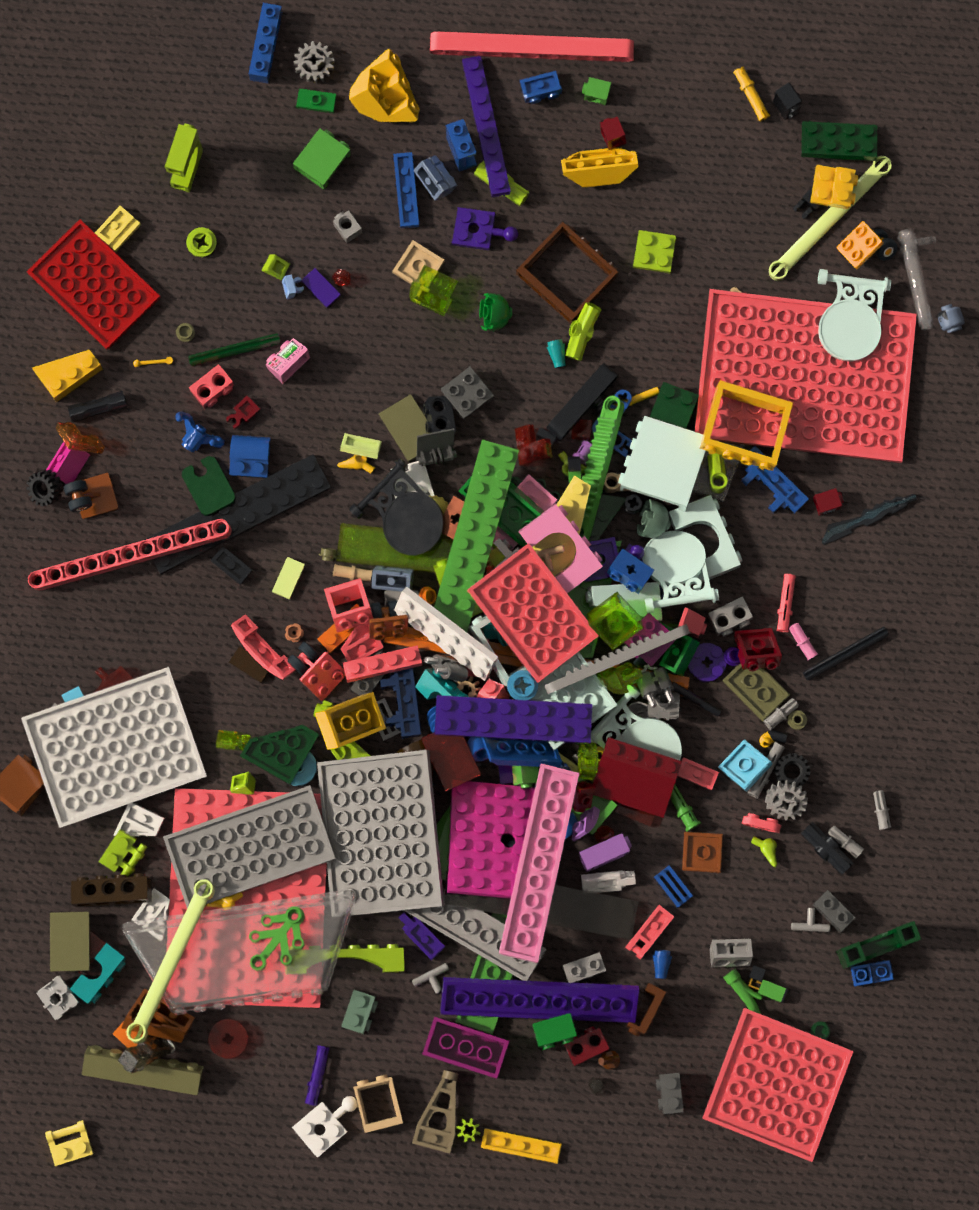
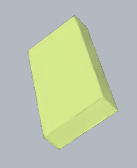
(360, 446)
(288, 578)

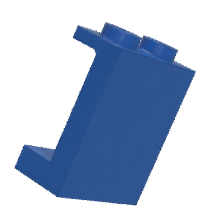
(461, 145)

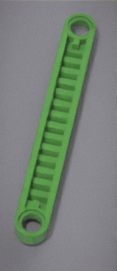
(600, 458)

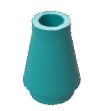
(557, 352)

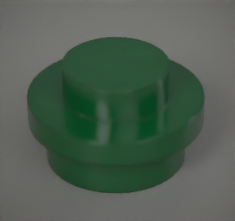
(820, 1030)

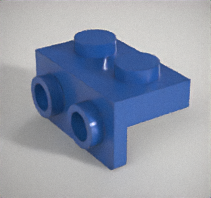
(541, 87)

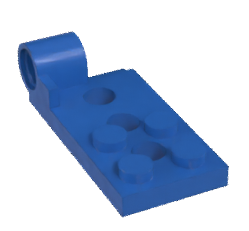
(527, 755)

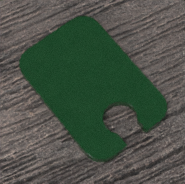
(211, 490)

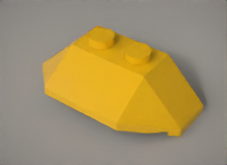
(599, 166)

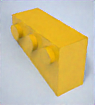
(67, 373)

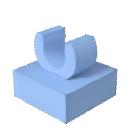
(289, 286)

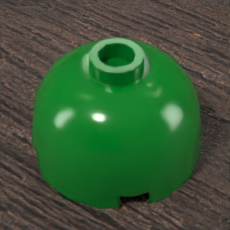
(495, 312)

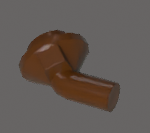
(609, 1060)

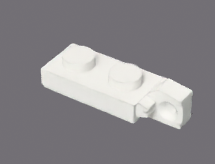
(607, 881)

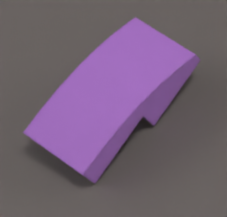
(587, 823)

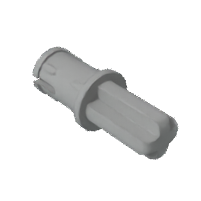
(781, 714)
(881, 810)
(845, 841)

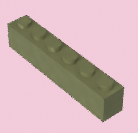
(159, 1074)

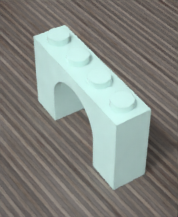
(706, 512)

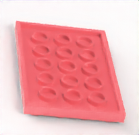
(532, 612)

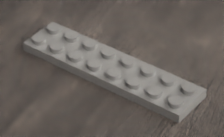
(476, 932)

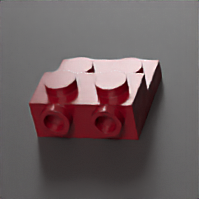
(758, 649)

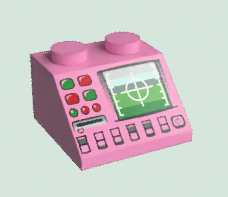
(287, 360)

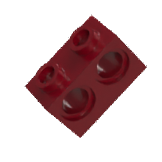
(588, 1050)

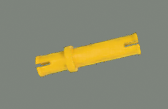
(751, 93)

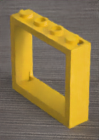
(753, 398)

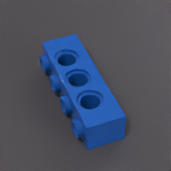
(265, 43)

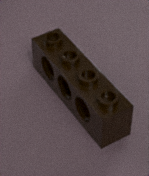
(141, 894)

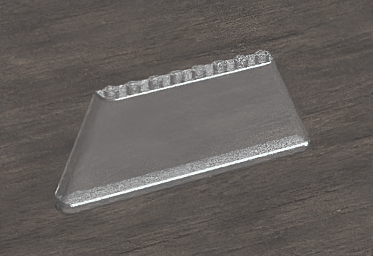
(219, 952)

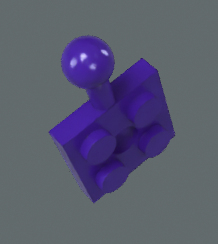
(482, 238)
(609, 551)

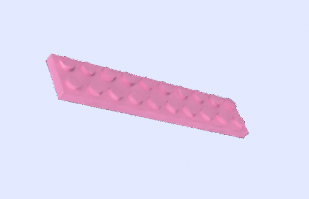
(539, 863)

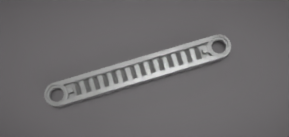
(619, 657)

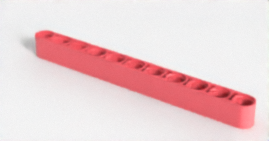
(532, 46)
(120, 554)

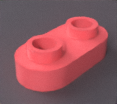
(769, 825)

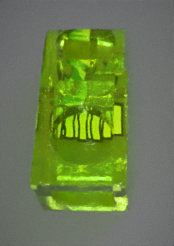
(587, 760)

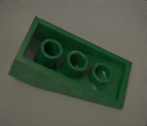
(674, 405)

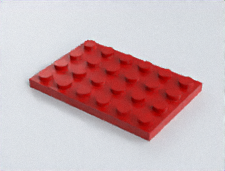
(93, 284)

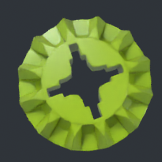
(199, 234)

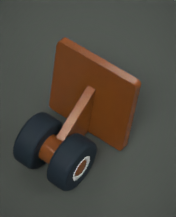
(92, 496)
(387, 622)

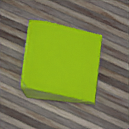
(275, 266)
(243, 783)

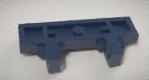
(407, 715)

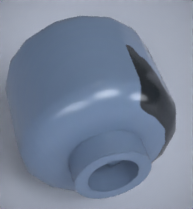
(950, 318)

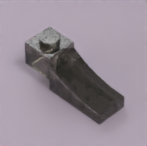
(138, 1057)

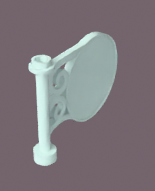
(849, 326)
(678, 561)
(644, 732)

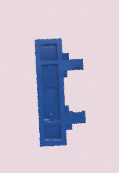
(784, 490)

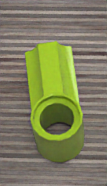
(717, 471)

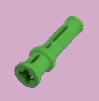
(684, 811)

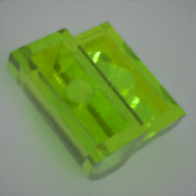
(433, 290)
(617, 678)

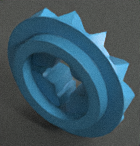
(515, 679)

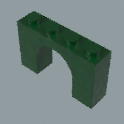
(878, 945)

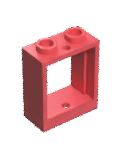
(345, 593)

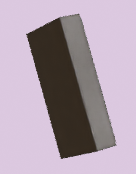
(247, 664)

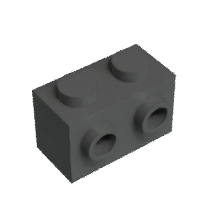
(671, 1094)

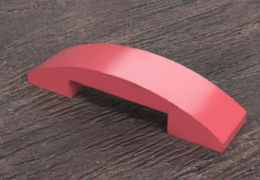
(260, 649)

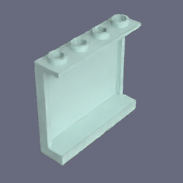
(663, 462)

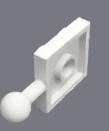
(333, 1128)

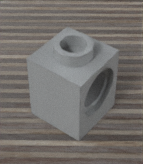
(347, 234)

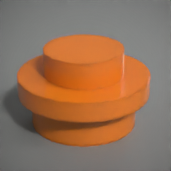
(428, 595)

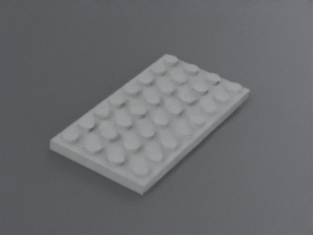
(251, 846)

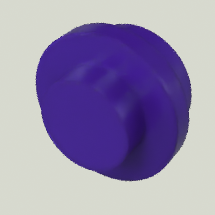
(731, 656)

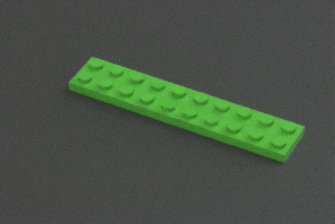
(475, 531)

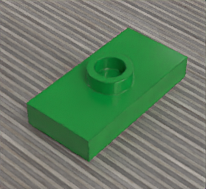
(316, 101)

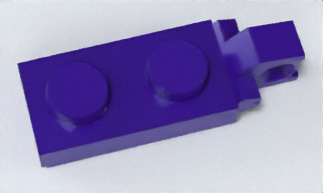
(421, 936)

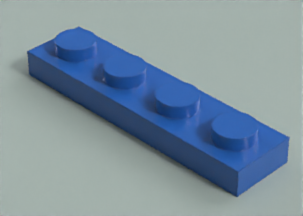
(406, 190)

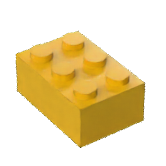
(350, 720)

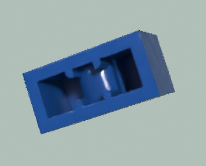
(627, 563)

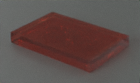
(451, 759)

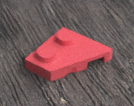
(359, 644)

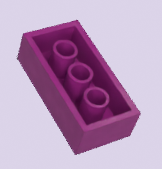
(465, 1047)

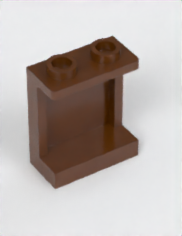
(658, 995)

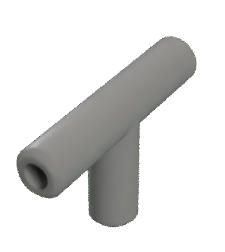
(810, 925)
(431, 976)

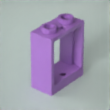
(605, 852)

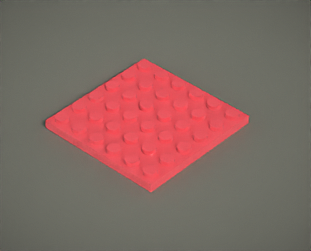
(777, 1085)

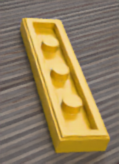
(521, 1146)

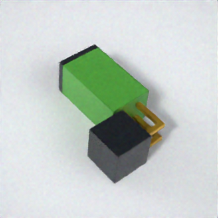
(574, 467)
(766, 988)

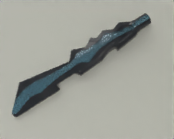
(868, 517)

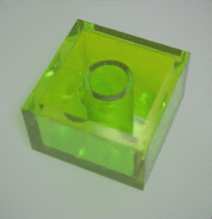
(615, 620)

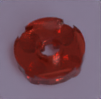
(219, 1032)

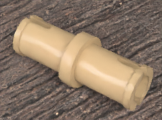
(352, 573)

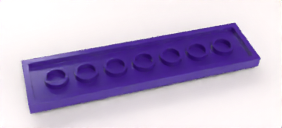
(513, 719)

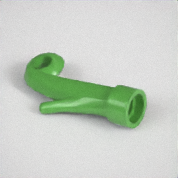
(743, 990)

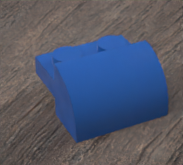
(249, 456)

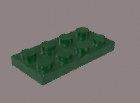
(839, 141)

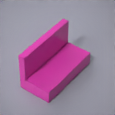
(68, 463)

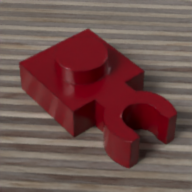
(245, 411)

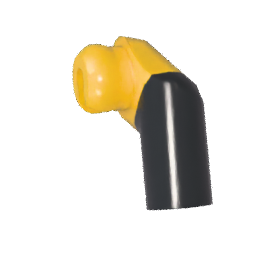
(771, 736)

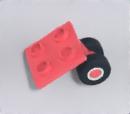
(322, 675)

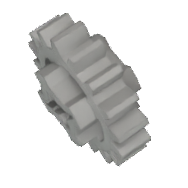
(321, 61)
(786, 800)

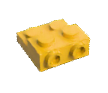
(834, 186)

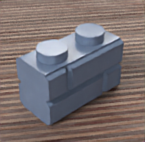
(435, 177)
(392, 578)

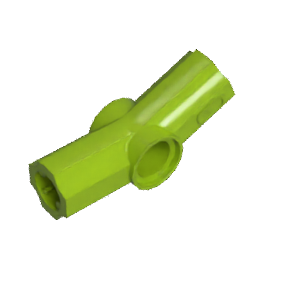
(582, 331)

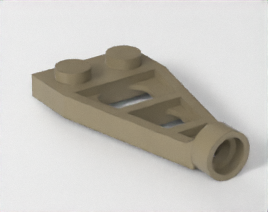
(434, 1138)

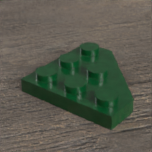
(281, 751)

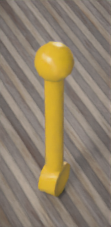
(169, 360)

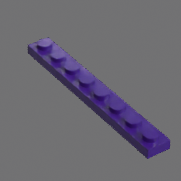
(486, 126)

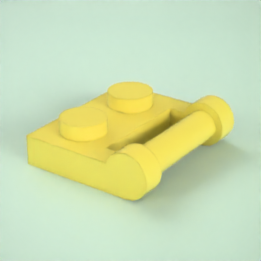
(71, 1149)

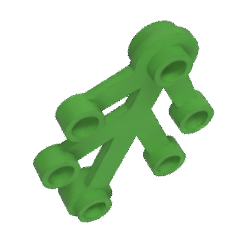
(278, 936)

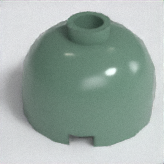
(654, 519)

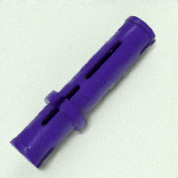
(317, 1075)

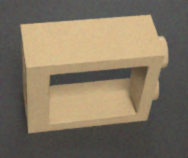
(380, 1080)

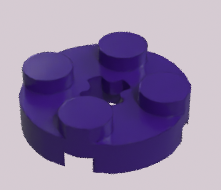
(715, 655)

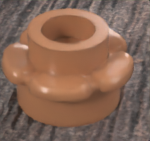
(299, 632)

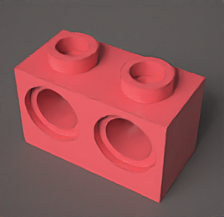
(207, 382)

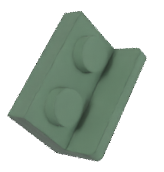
(359, 1012)

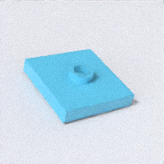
(745, 765)

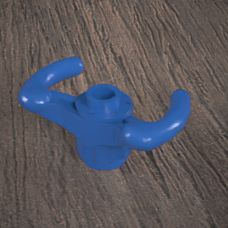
(196, 434)

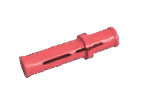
(783, 625)

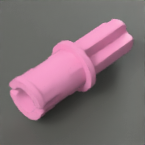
(803, 641)

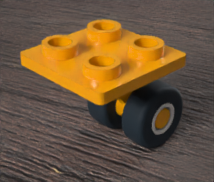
(864, 243)

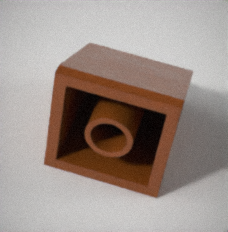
(20, 784)

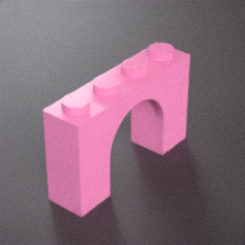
(554, 521)

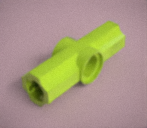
(517, 194)

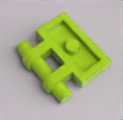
(118, 849)

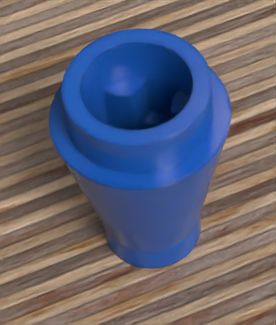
(661, 963)

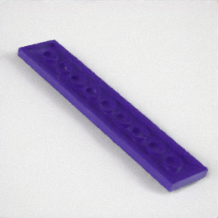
(539, 999)

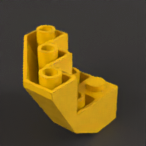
(384, 91)

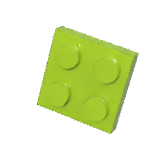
(654, 251)

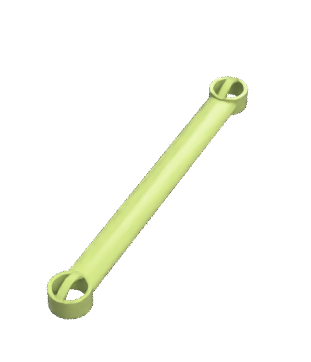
(827, 221)
(170, 961)

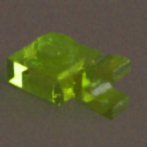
(231, 739)

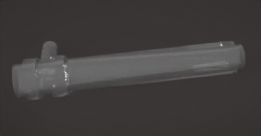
(909, 250)

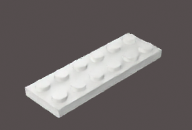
(446, 634)

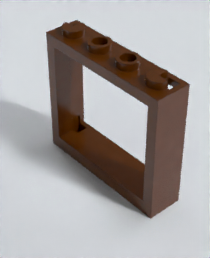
(581, 243)

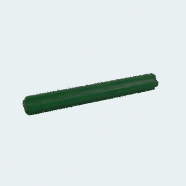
(234, 349)

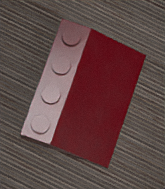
(636, 777)

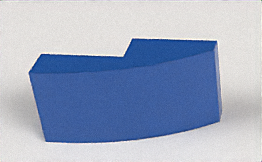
(872, 973)

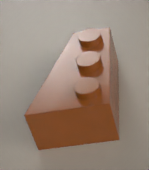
(164, 1022)

